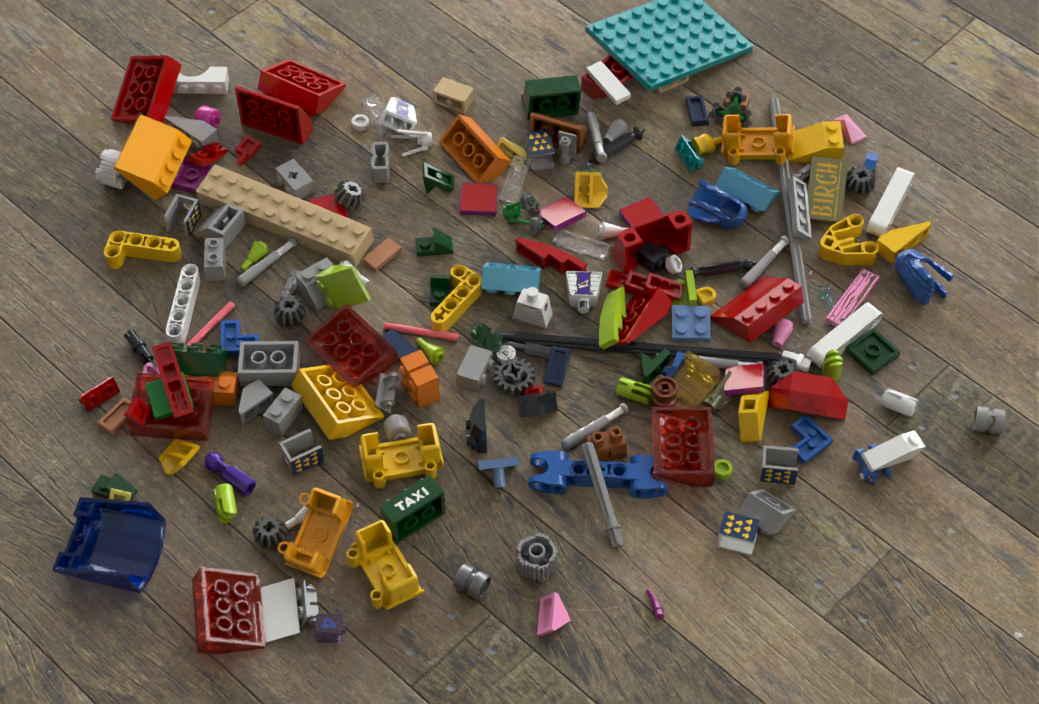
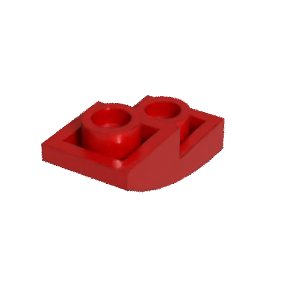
(209, 154)

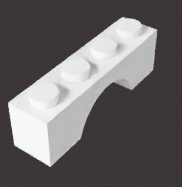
(213, 81)

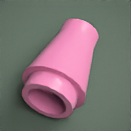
(781, 332)

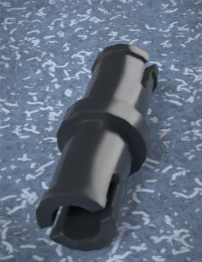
(138, 346)

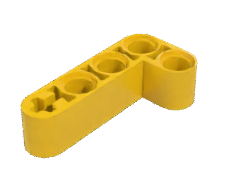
(140, 246)
(466, 292)

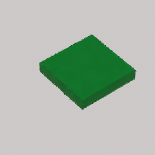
(159, 398)

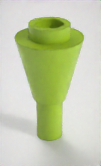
(257, 251)
(434, 353)

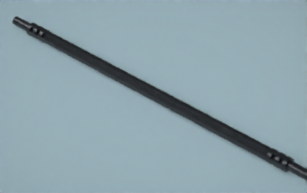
(640, 347)

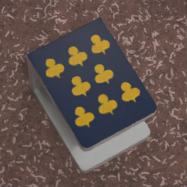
(738, 533)

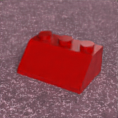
(592, 89)

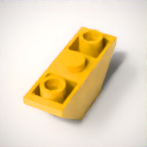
(752, 416)

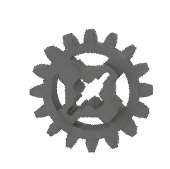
(514, 376)

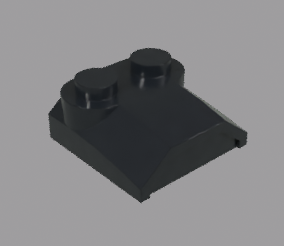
(477, 425)

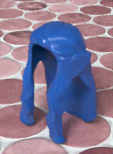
(716, 207)
(917, 279)

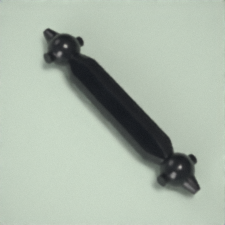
(619, 143)
(721, 268)

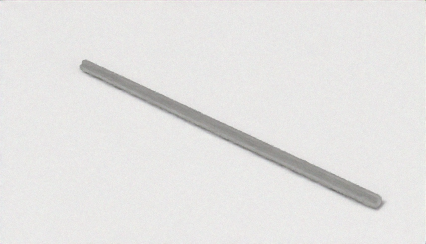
(795, 246)

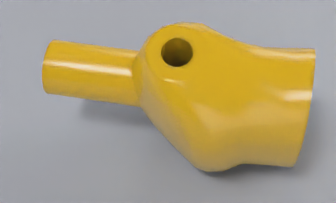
(705, 143)

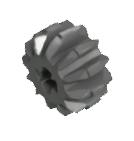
(860, 180)
(349, 194)
(289, 310)
(779, 370)
(269, 532)

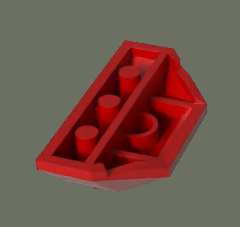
(809, 395)

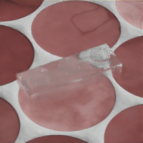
(374, 109)
(515, 180)
(581, 245)

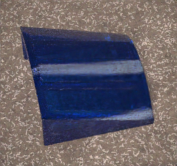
(113, 543)

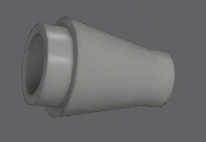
(616, 130)

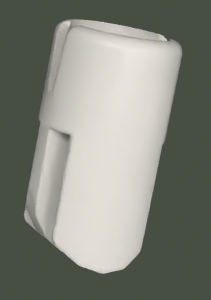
(899, 402)

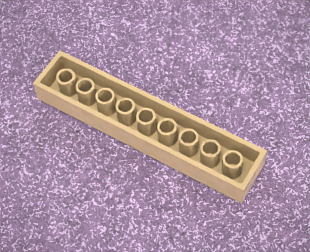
(287, 215)

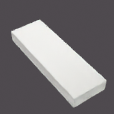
(608, 82)

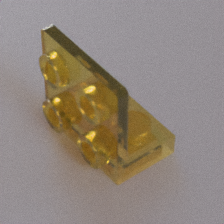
(696, 379)

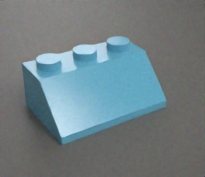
(747, 189)
(509, 277)

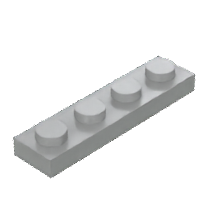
(799, 209)

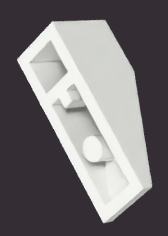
(893, 451)

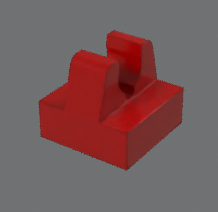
(137, 411)

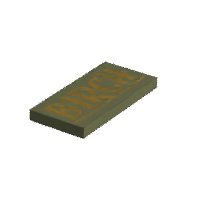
(826, 189)

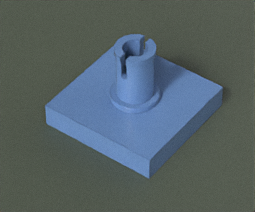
(497, 467)

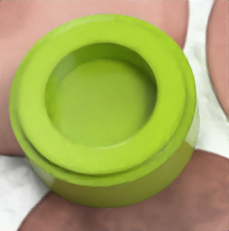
(723, 469)

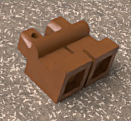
(609, 444)

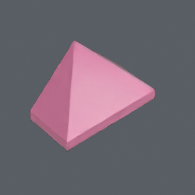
(850, 130)
(551, 614)

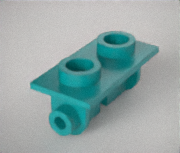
(687, 154)

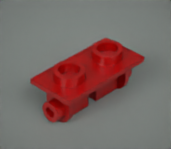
(99, 394)

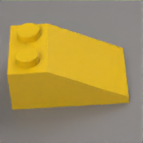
(818, 140)

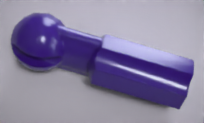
(230, 474)

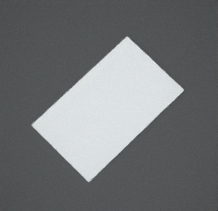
(280, 610)

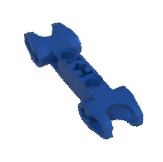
(563, 472)

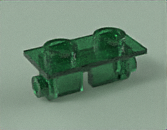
(483, 333)

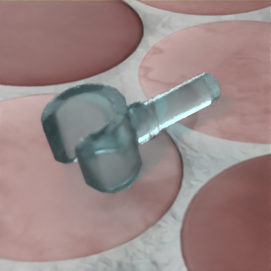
(588, 168)
(826, 294)

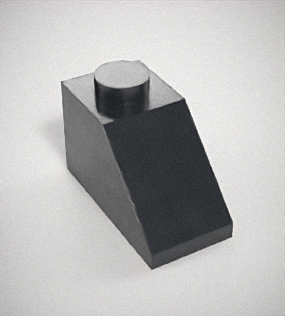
(536, 404)

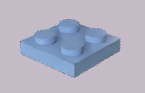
(690, 323)

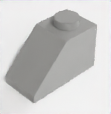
(254, 400)

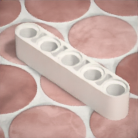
(890, 202)
(183, 304)
(845, 333)

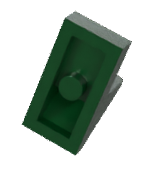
(438, 178)
(436, 245)
(439, 289)
(653, 367)
(105, 484)

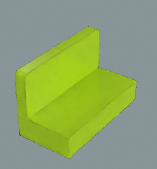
(689, 292)

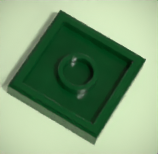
(872, 351)

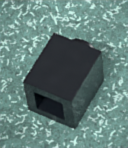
(651, 257)

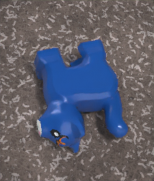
(866, 474)

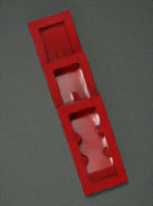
(546, 255)
(637, 283)
(172, 379)

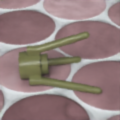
(714, 399)

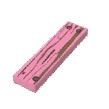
(852, 297)

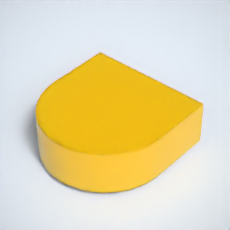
(706, 296)

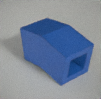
(871, 161)

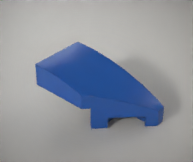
(677, 365)

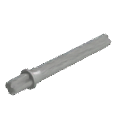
(605, 504)

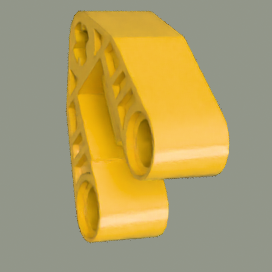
(839, 244)

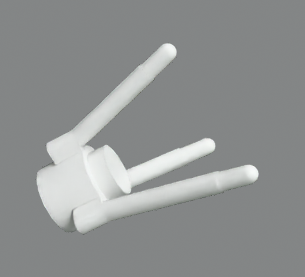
(423, 139)

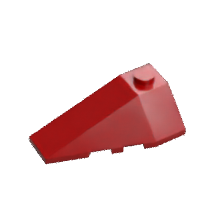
(642, 312)

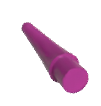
(657, 608)

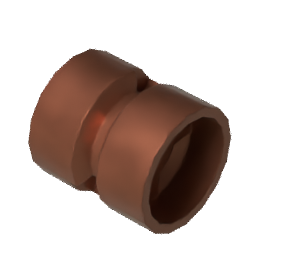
(664, 392)

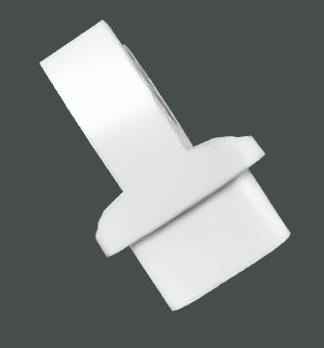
(803, 364)

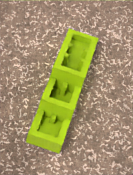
(611, 318)

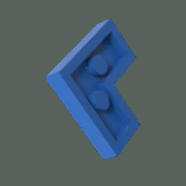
(232, 336)
(813, 439)

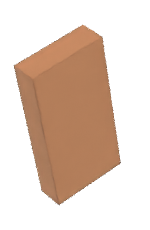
(382, 254)
(114, 418)

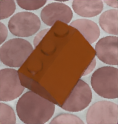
(543, 122)

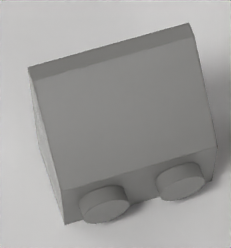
(307, 284)
(768, 510)

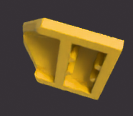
(589, 190)
(177, 455)

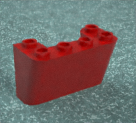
(670, 229)

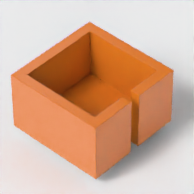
(419, 380)

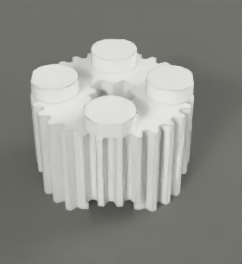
(106, 173)

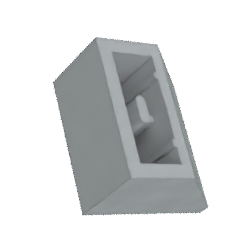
(223, 222)

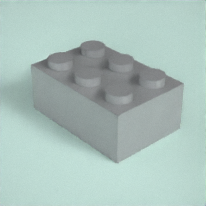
(269, 361)

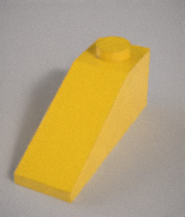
(901, 239)

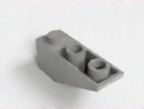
(198, 131)

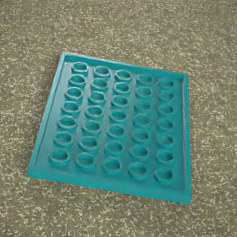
(668, 40)

